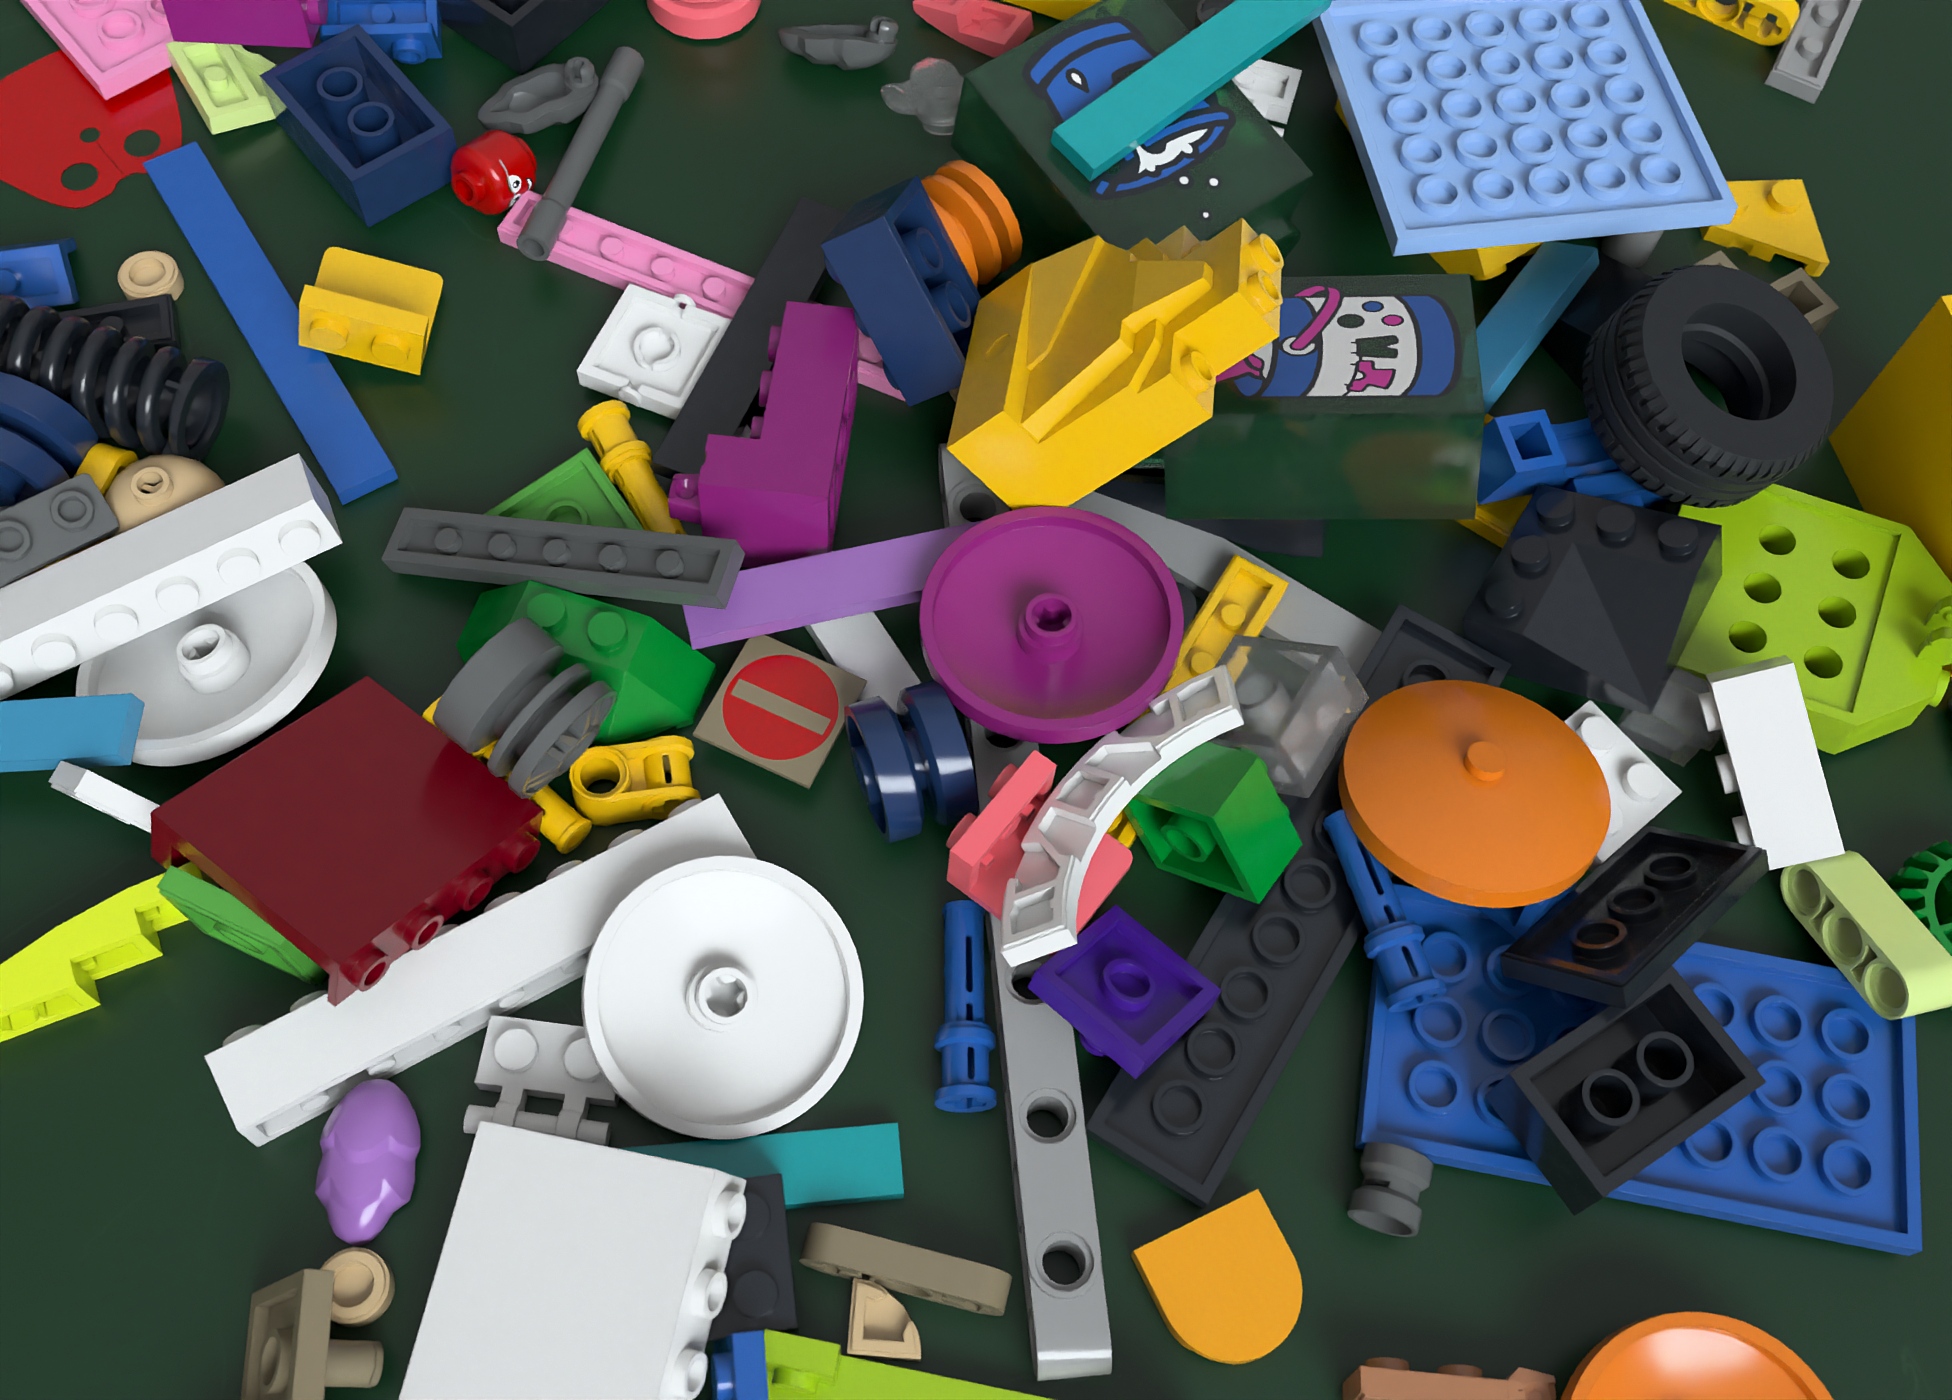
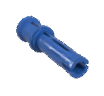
(1390, 937)
(964, 1036)

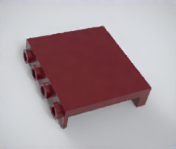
(352, 833)

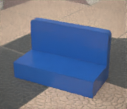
(39, 272)

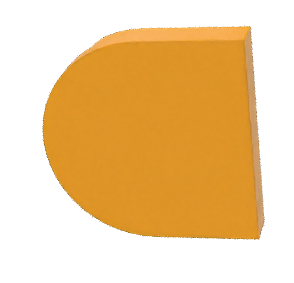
(1225, 1282)

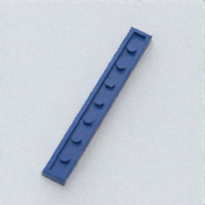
(270, 324)

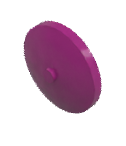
(1051, 624)

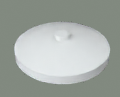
(221, 669)
(722, 997)

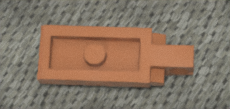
(1392, 1380)

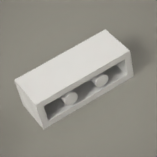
(1771, 762)

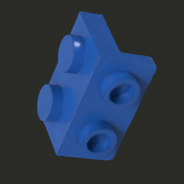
(401, 28)

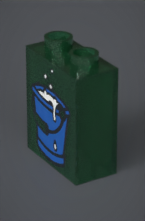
(1196, 172)

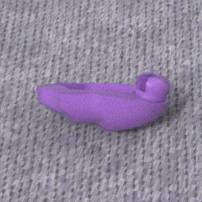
(367, 1160)

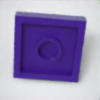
(1124, 991)

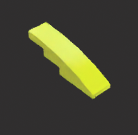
(59, 970)

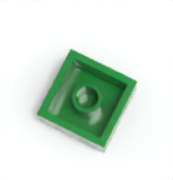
(1216, 821)

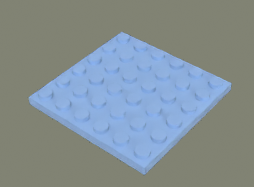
(1518, 121)

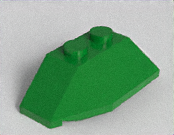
(650, 667)

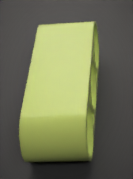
(1870, 935)

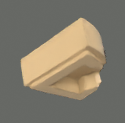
(880, 1325)

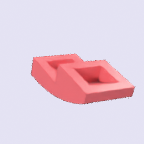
(978, 23)

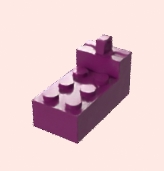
(787, 479)

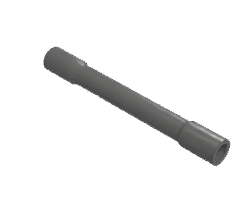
(550, 213)

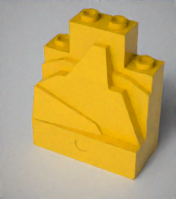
(1107, 358)

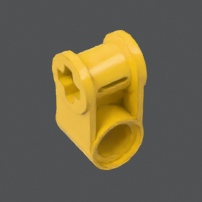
(639, 777)

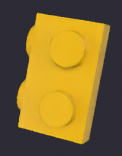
(370, 310)

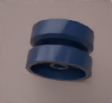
(39, 440)
(911, 760)

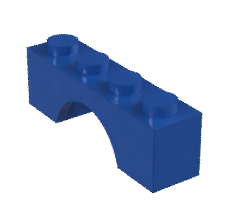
(1530, 451)

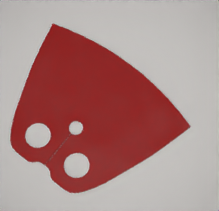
(48, 109)

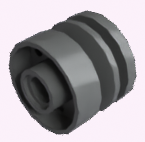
(512, 697)

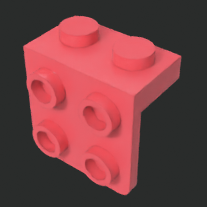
(989, 847)

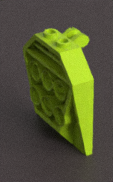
(1836, 598)

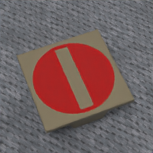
(780, 709)

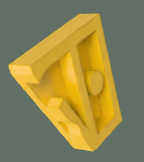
(1772, 220)

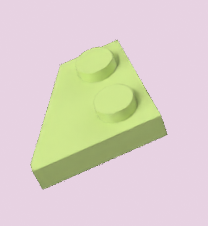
(223, 83)

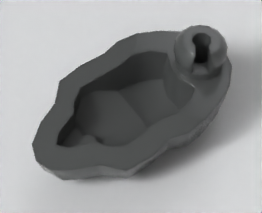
(843, 44)
(542, 98)

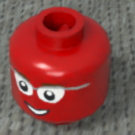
(493, 171)

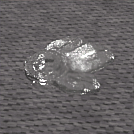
(930, 94)

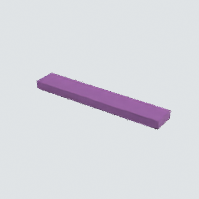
(822, 588)

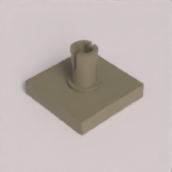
(291, 1346)

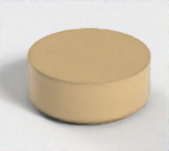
(150, 275)
(361, 1286)

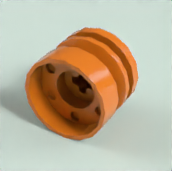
(975, 219)

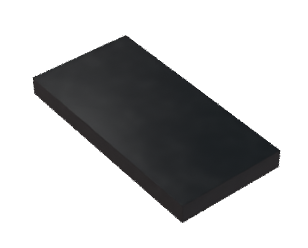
(1635, 915)

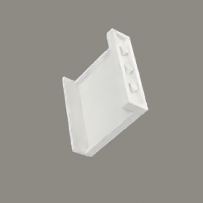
(575, 1274)

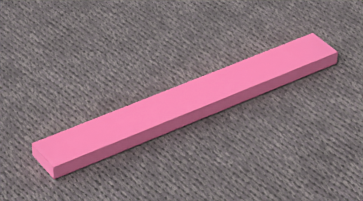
(626, 257)

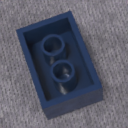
(362, 124)
(906, 288)

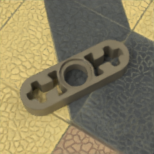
(906, 1269)

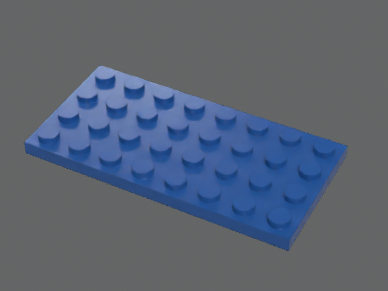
(1808, 1153)

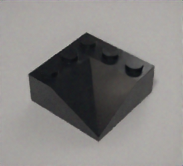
(1596, 596)

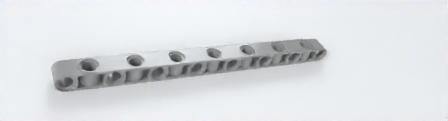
(1038, 1073)

